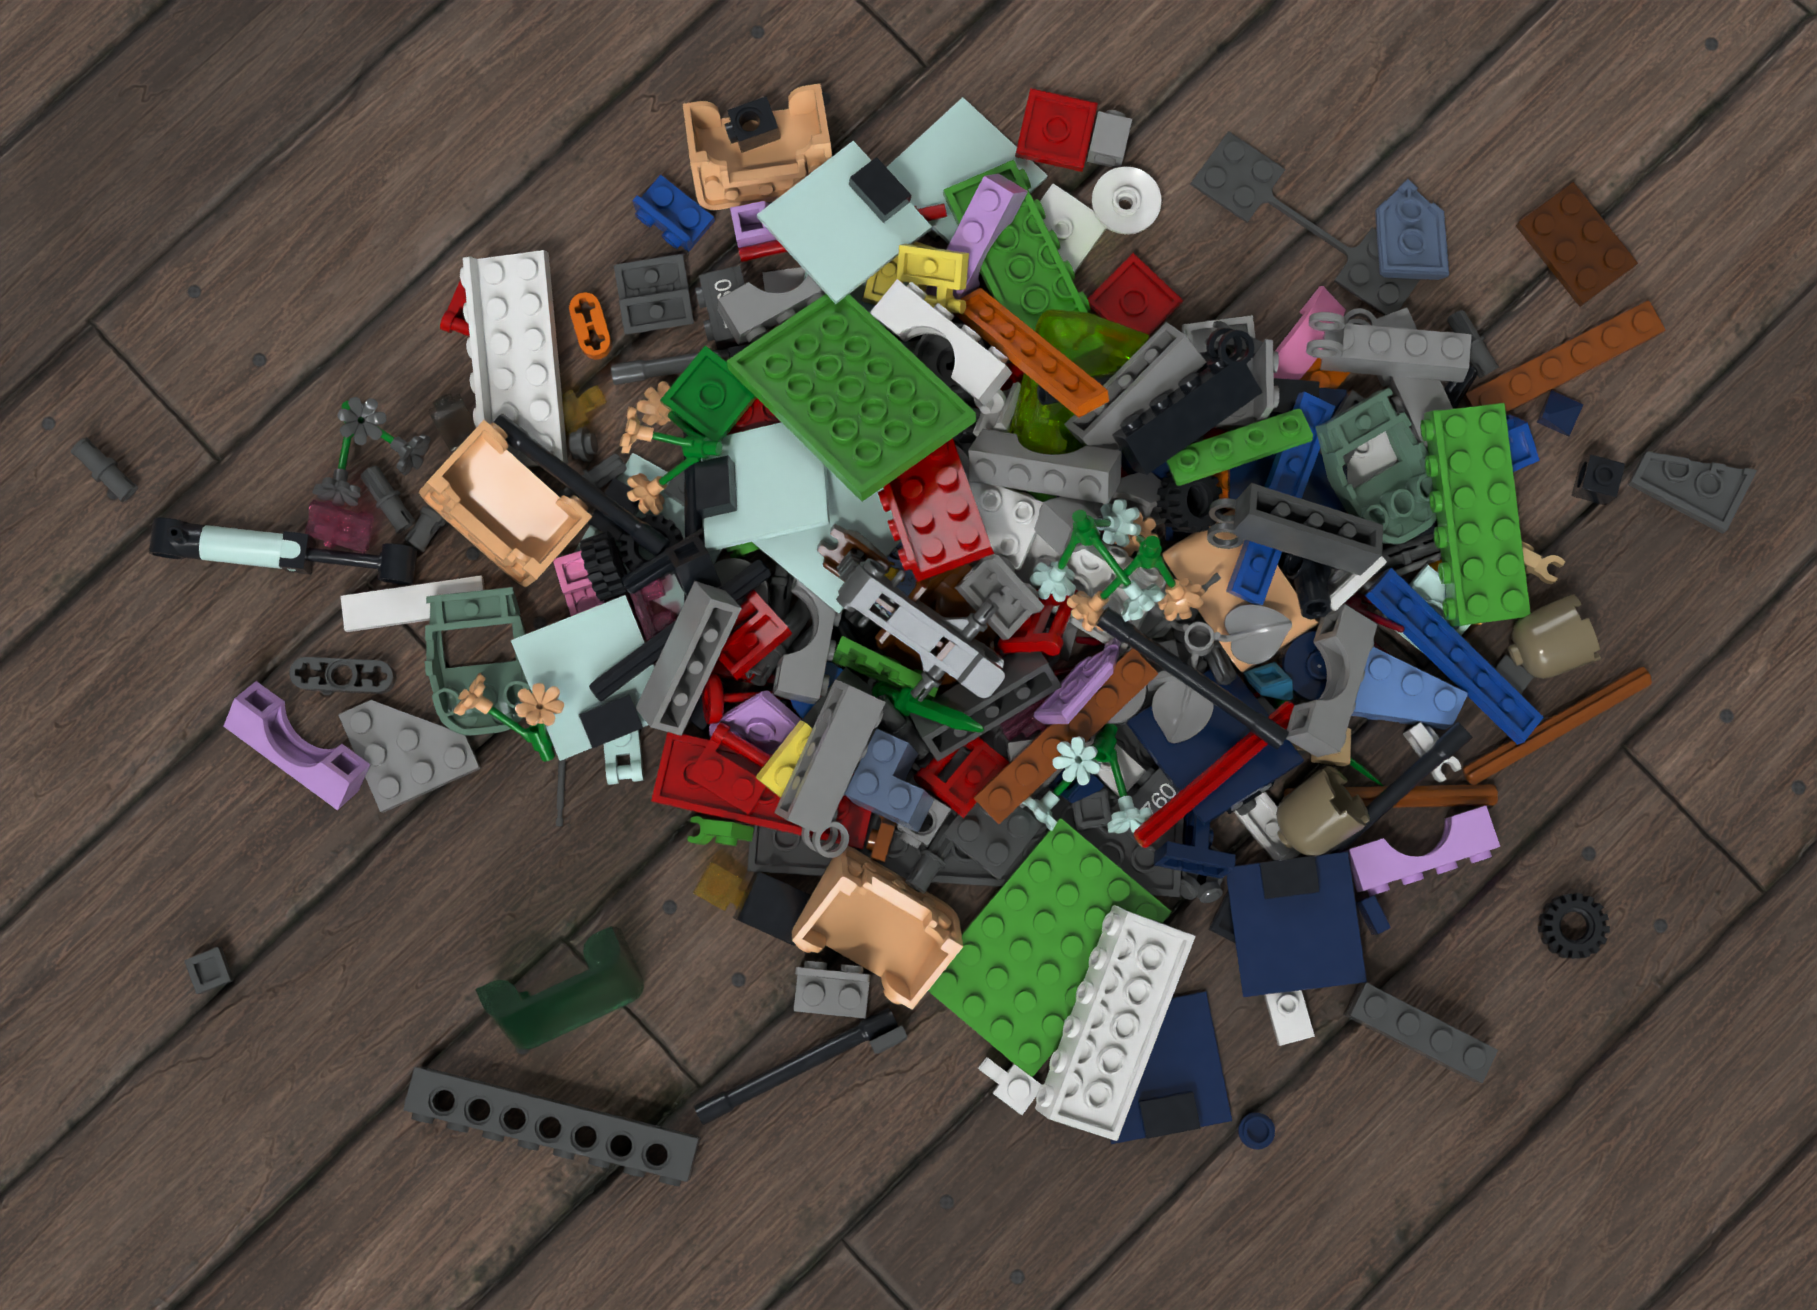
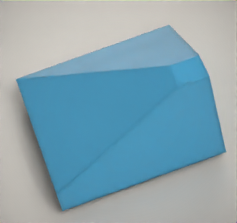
(1271, 681)

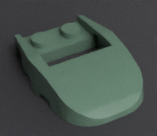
(1394, 496)
(502, 679)

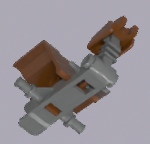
(927, 629)

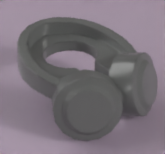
(1207, 892)

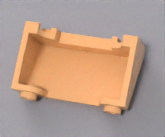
(732, 178)
(503, 505)
(1200, 560)
(880, 925)

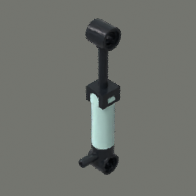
(284, 551)

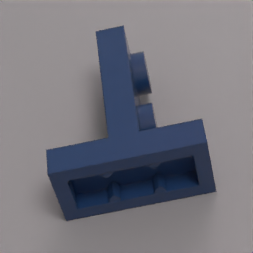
(1194, 853)

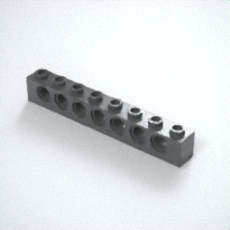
(429, 1083)

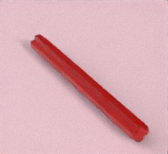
(1207, 782)

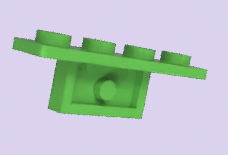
(1240, 447)

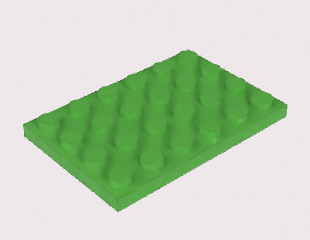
(851, 393)
(1035, 944)

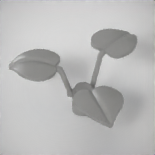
(1254, 637)

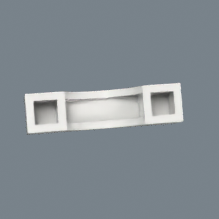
(908, 315)

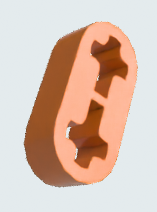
(598, 323)

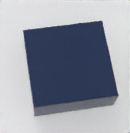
(1373, 915)

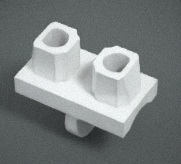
(999, 411)

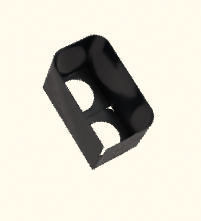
(771, 906)

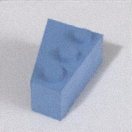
(1406, 694)

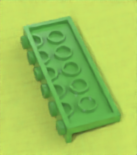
(1024, 261)
(1475, 514)

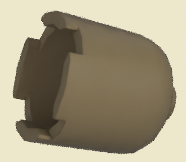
(1554, 639)
(1320, 814)

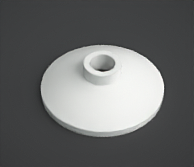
(1128, 185)

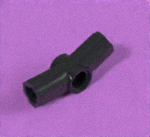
(1310, 585)

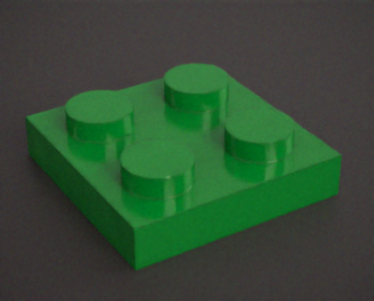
(708, 396)

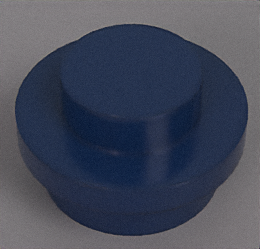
(1256, 1131)

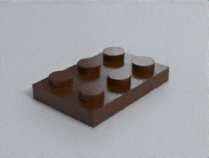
(1576, 244)

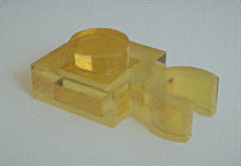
(719, 887)

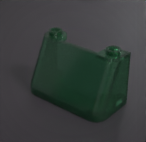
(603, 988)

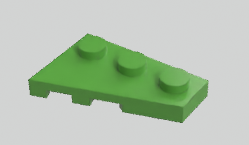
(877, 666)

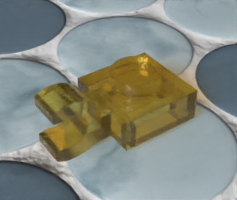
(576, 408)

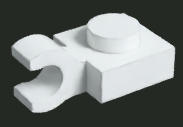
(1422, 740)
(1013, 1087)

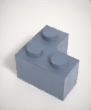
(881, 782)

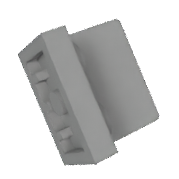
(1262, 368)
(831, 991)

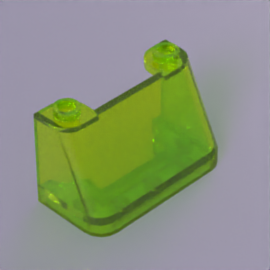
(1092, 345)

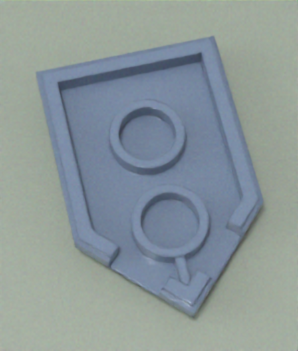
(1411, 236)

